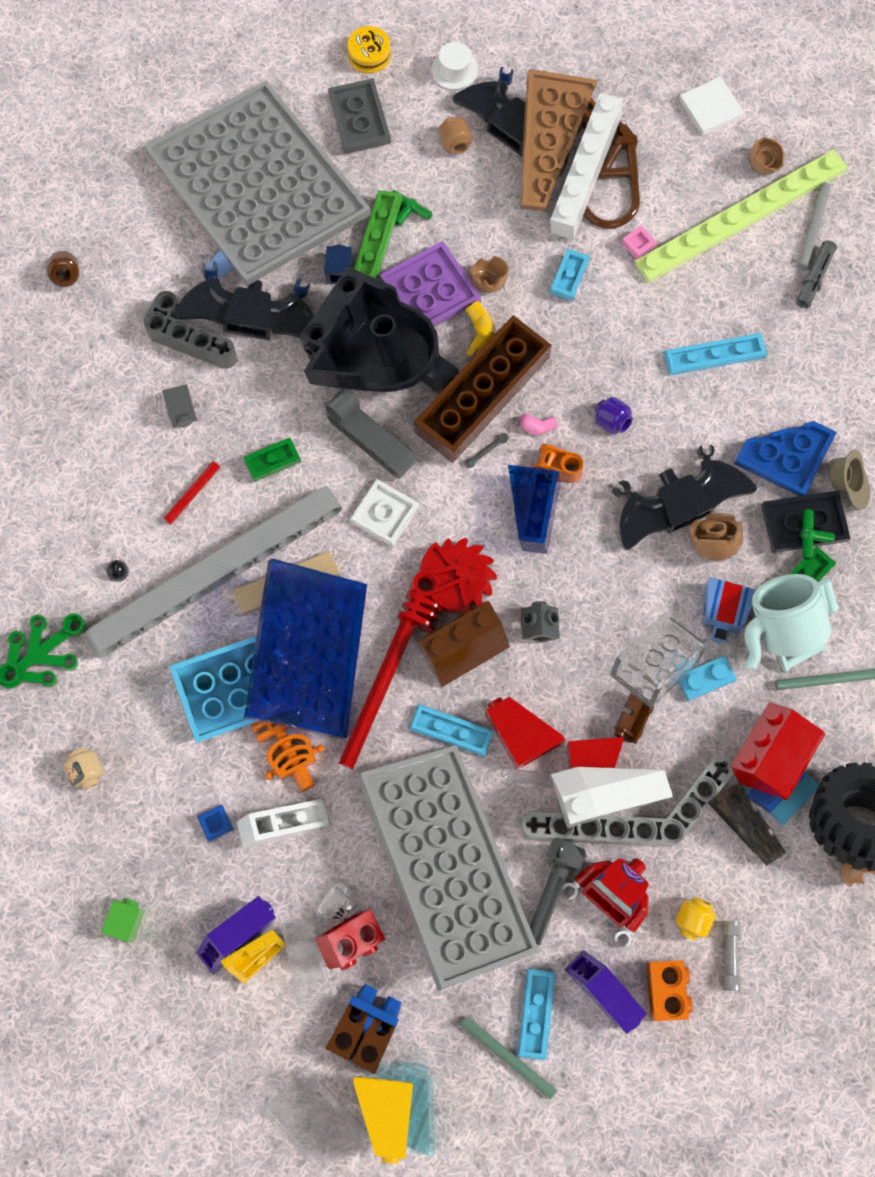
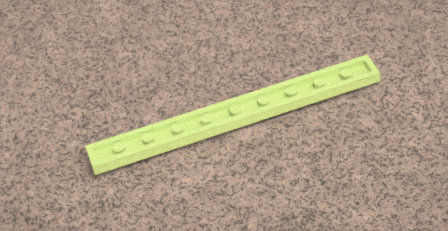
(740, 216)

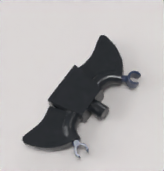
(501, 114)
(246, 310)

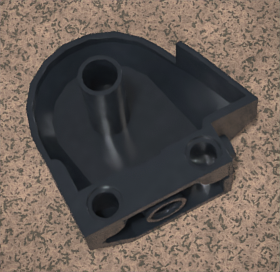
(368, 338)

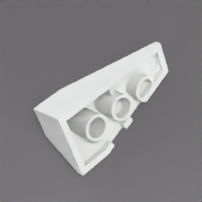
(602, 792)

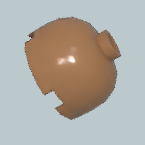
(717, 536)

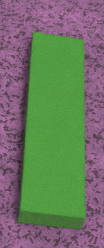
(378, 233)

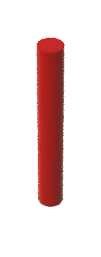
(191, 493)

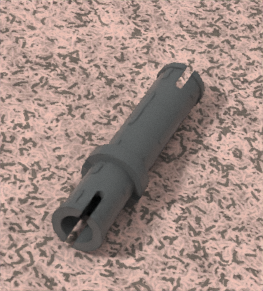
(813, 282)

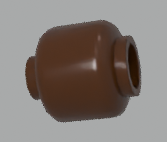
(63, 269)

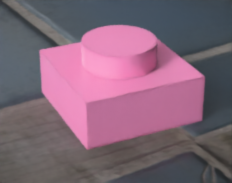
(639, 242)

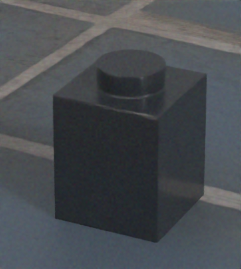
(441, 375)

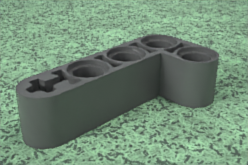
(192, 334)
(345, 414)

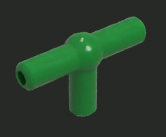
(411, 205)
(810, 535)

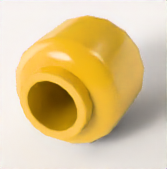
(695, 918)

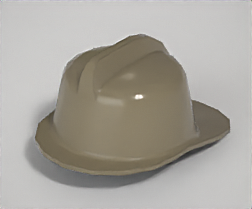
(850, 477)

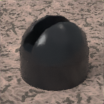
(122, 570)

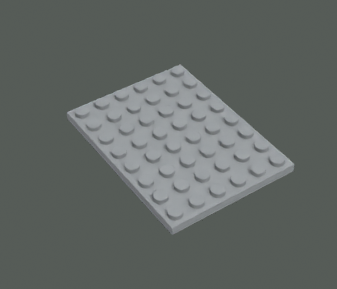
(257, 182)

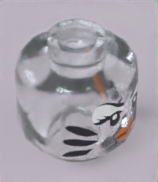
(334, 903)

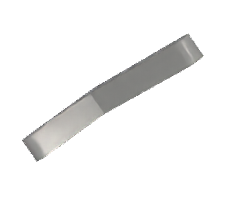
(629, 824)

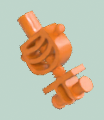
(297, 769)

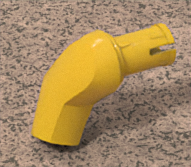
(482, 325)

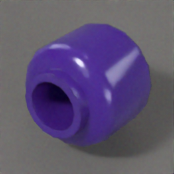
(613, 415)

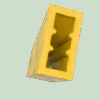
(386, 1115)

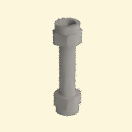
(731, 980)

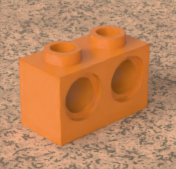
(660, 991)

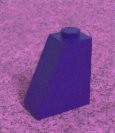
(235, 933)
(606, 991)

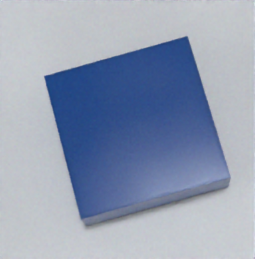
(215, 823)

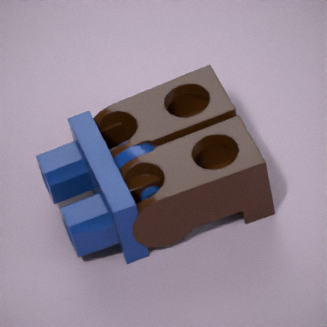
(365, 1020)

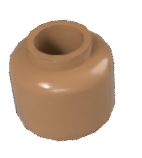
(455, 135)

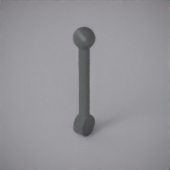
(503, 438)

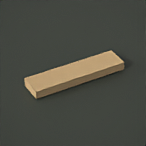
(250, 596)

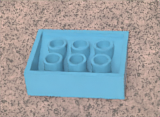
(216, 688)

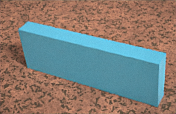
(451, 730)
(536, 1014)

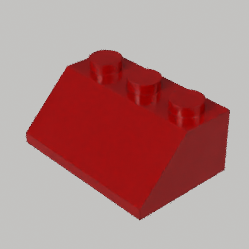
(777, 751)

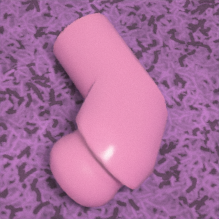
(536, 426)

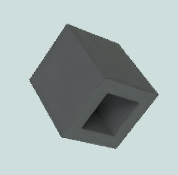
(180, 406)

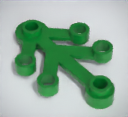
(38, 654)

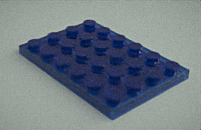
(306, 650)

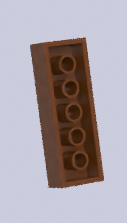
(482, 389)

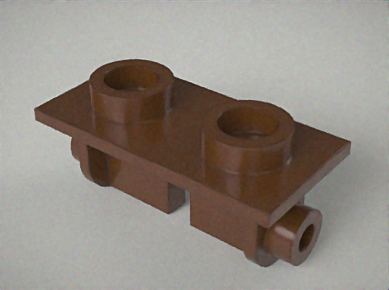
(631, 725)

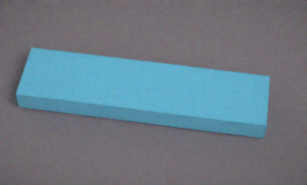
(715, 354)

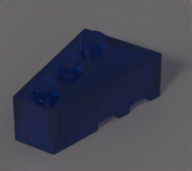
(535, 504)

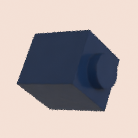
(337, 260)

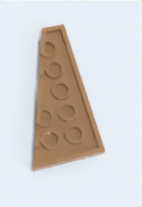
(551, 121)

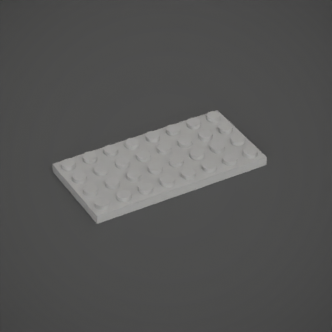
(447, 866)

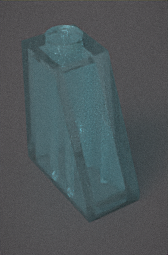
(421, 1123)

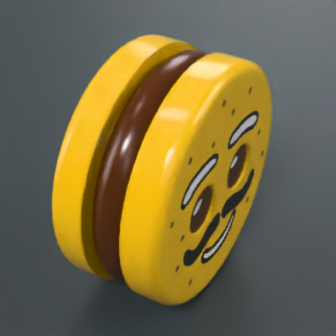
(369, 49)

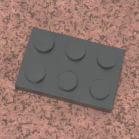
(359, 115)

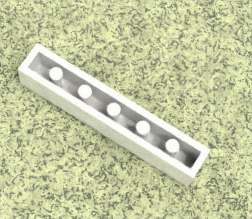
(586, 166)

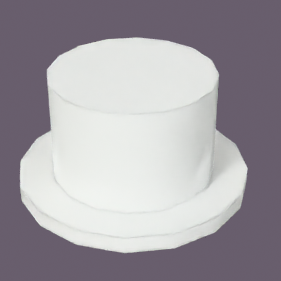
(455, 67)

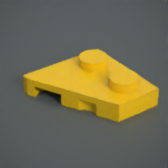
(253, 956)

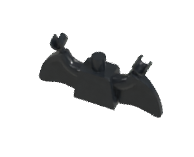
(680, 499)

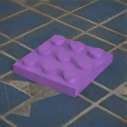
(433, 284)

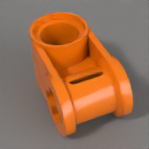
(558, 460)

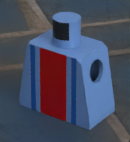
(725, 607)

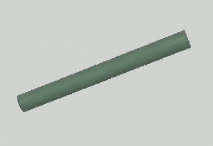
(825, 679)
(509, 1058)

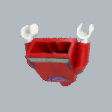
(616, 891)

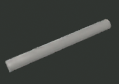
(814, 226)

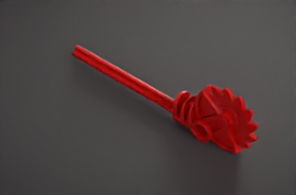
(455, 578)

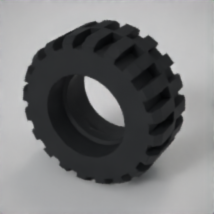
(834, 826)

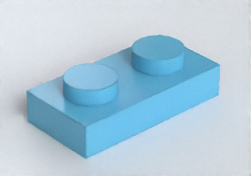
(569, 275)
(707, 678)

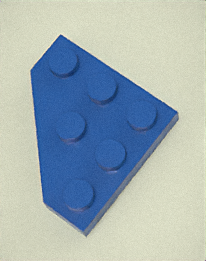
(788, 456)

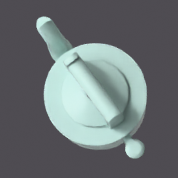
(790, 619)

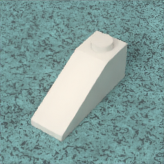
(281, 823)

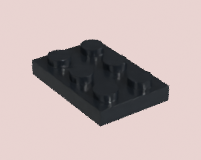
(785, 519)

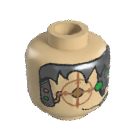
(83, 768)

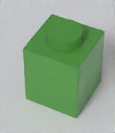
(123, 920)

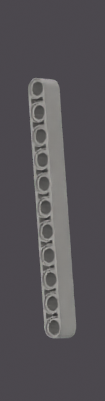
(212, 572)

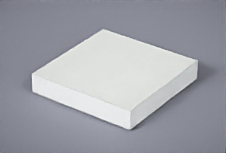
(711, 106)
(384, 512)

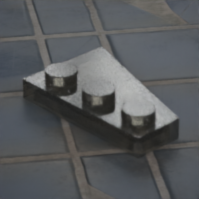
(747, 823)

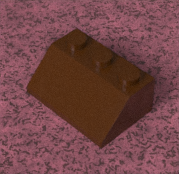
(464, 643)

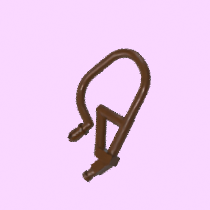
(628, 141)

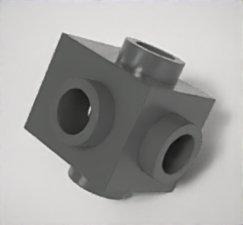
(540, 622)

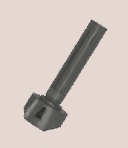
(565, 857)

